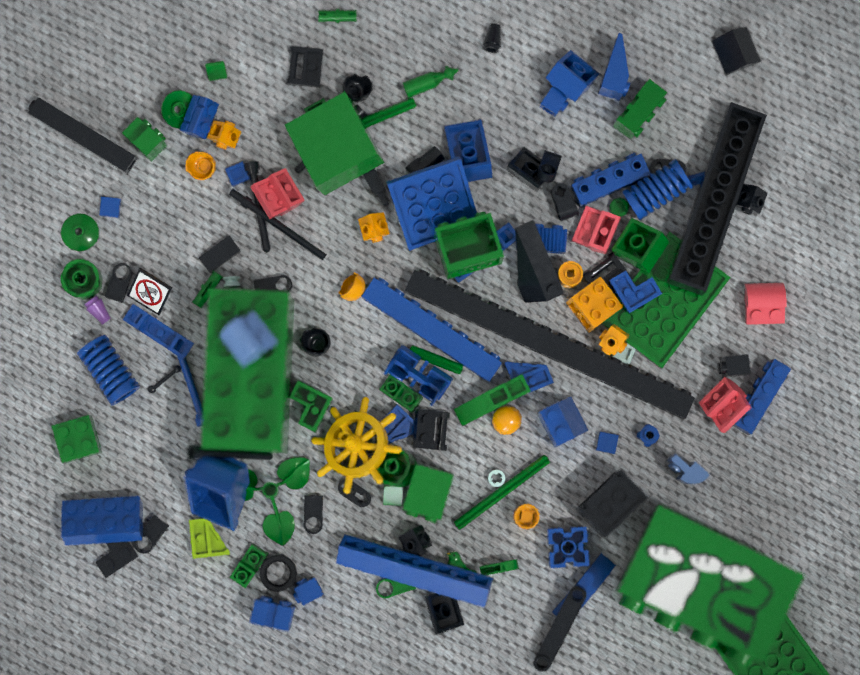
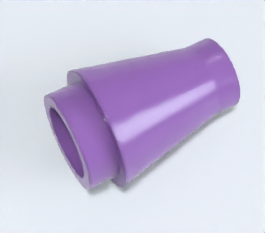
(97, 309)

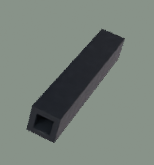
(82, 135)

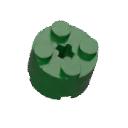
(72, 274)
(402, 474)

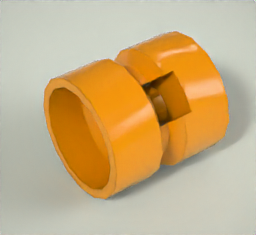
(570, 274)
(526, 516)

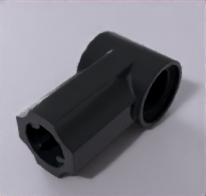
(430, 158)

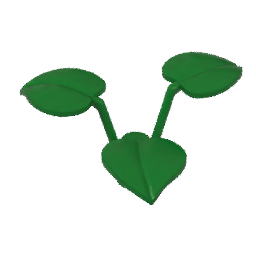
(293, 472)

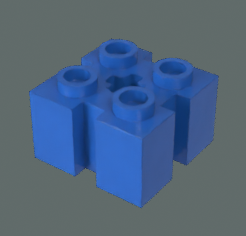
(576, 538)
(272, 614)

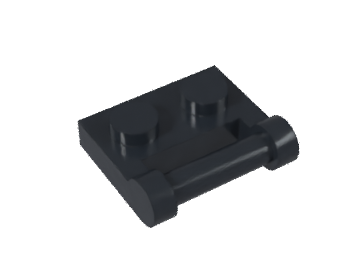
(311, 67)
(612, 259)
(425, 427)

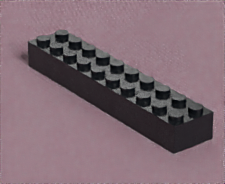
(716, 199)

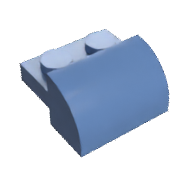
(247, 338)
(689, 473)

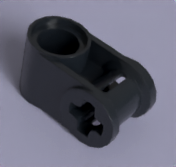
(564, 205)

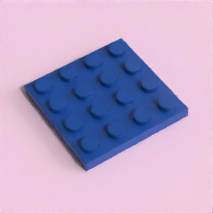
(431, 198)

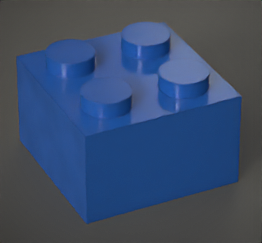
(572, 76)

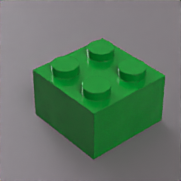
(640, 245)
(76, 439)

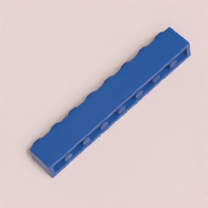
(432, 330)
(414, 570)

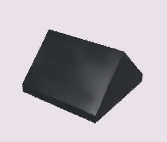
(736, 50)
(525, 168)
(443, 612)

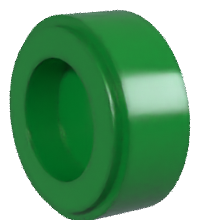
(619, 207)

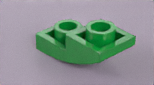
(401, 393)
(249, 565)

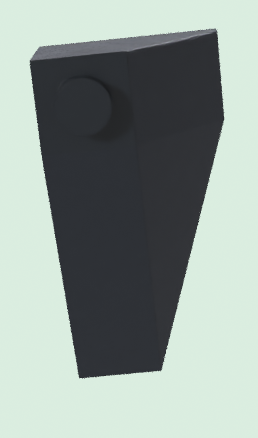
(536, 274)

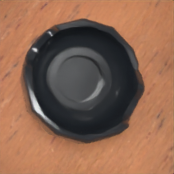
(357, 87)
(321, 344)

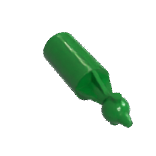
(427, 81)

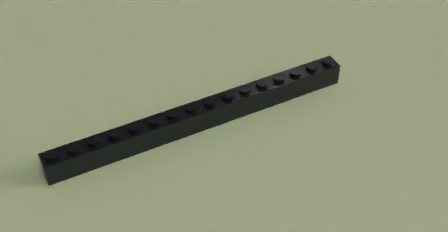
(549, 344)

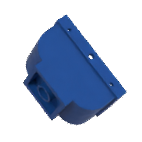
(217, 490)

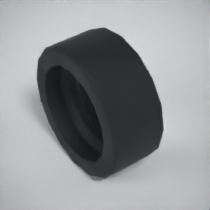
(263, 573)

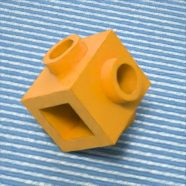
(224, 134)
(374, 227)
(618, 336)

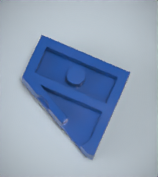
(536, 375)
(401, 426)

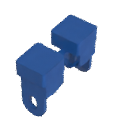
(403, 365)

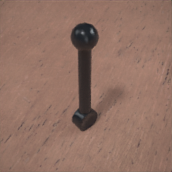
(152, 389)

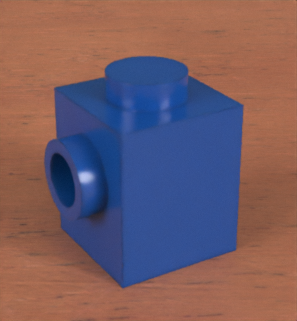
(554, 102)
(307, 591)

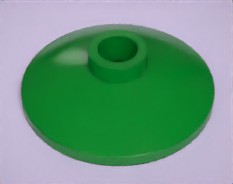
(181, 100)
(89, 233)

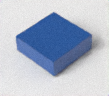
(237, 174)
(110, 207)
(607, 442)

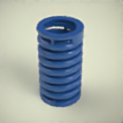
(654, 190)
(101, 348)

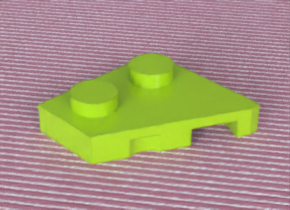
(205, 540)

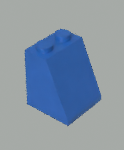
(562, 421)

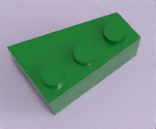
(640, 109)

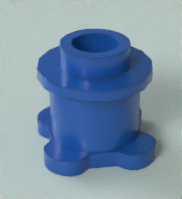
(642, 435)

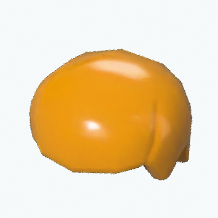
(200, 165)
(352, 287)
(506, 420)

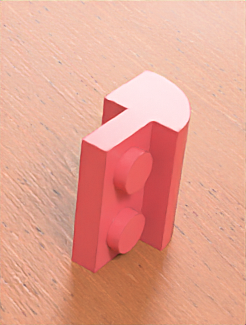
(277, 194)
(596, 229)
(765, 303)
(725, 404)

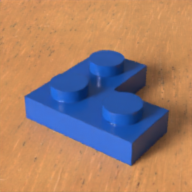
(631, 295)

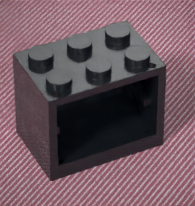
(611, 503)

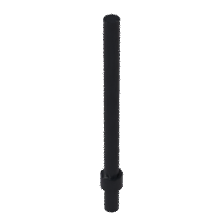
(246, 202)

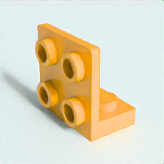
(594, 304)

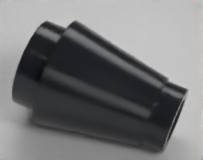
(492, 41)

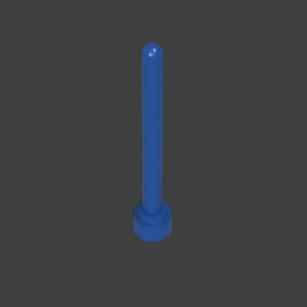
(193, 391)

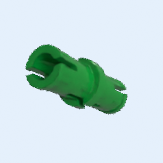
(337, 15)
(212, 281)

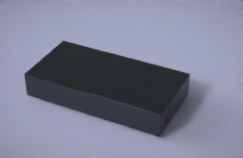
(219, 254)

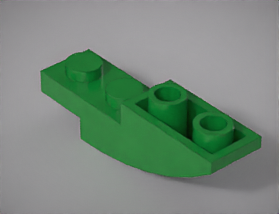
(492, 400)

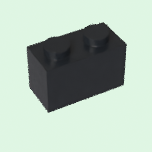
(734, 366)

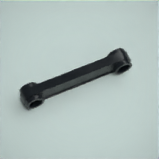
(560, 628)

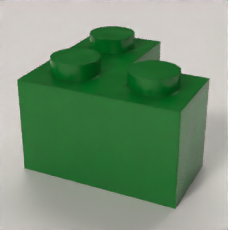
(145, 139)
(315, 402)

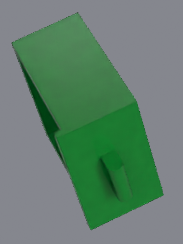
(334, 143)

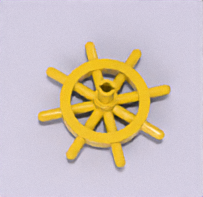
(356, 445)

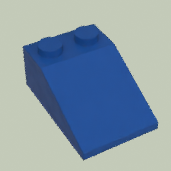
(616, 75)
(470, 144)

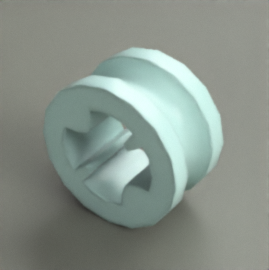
(231, 281)
(495, 472)

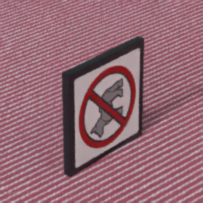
(149, 291)

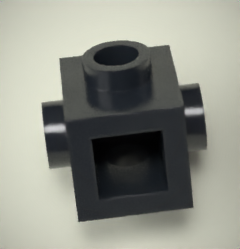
(751, 199)
(415, 541)

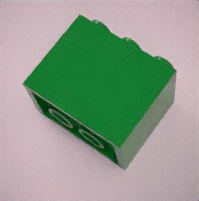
(468, 245)
(428, 493)

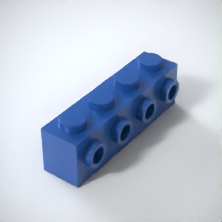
(610, 180)
(762, 395)

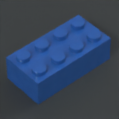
(102, 520)

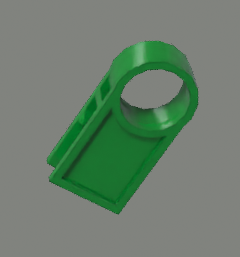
(499, 567)
(398, 588)

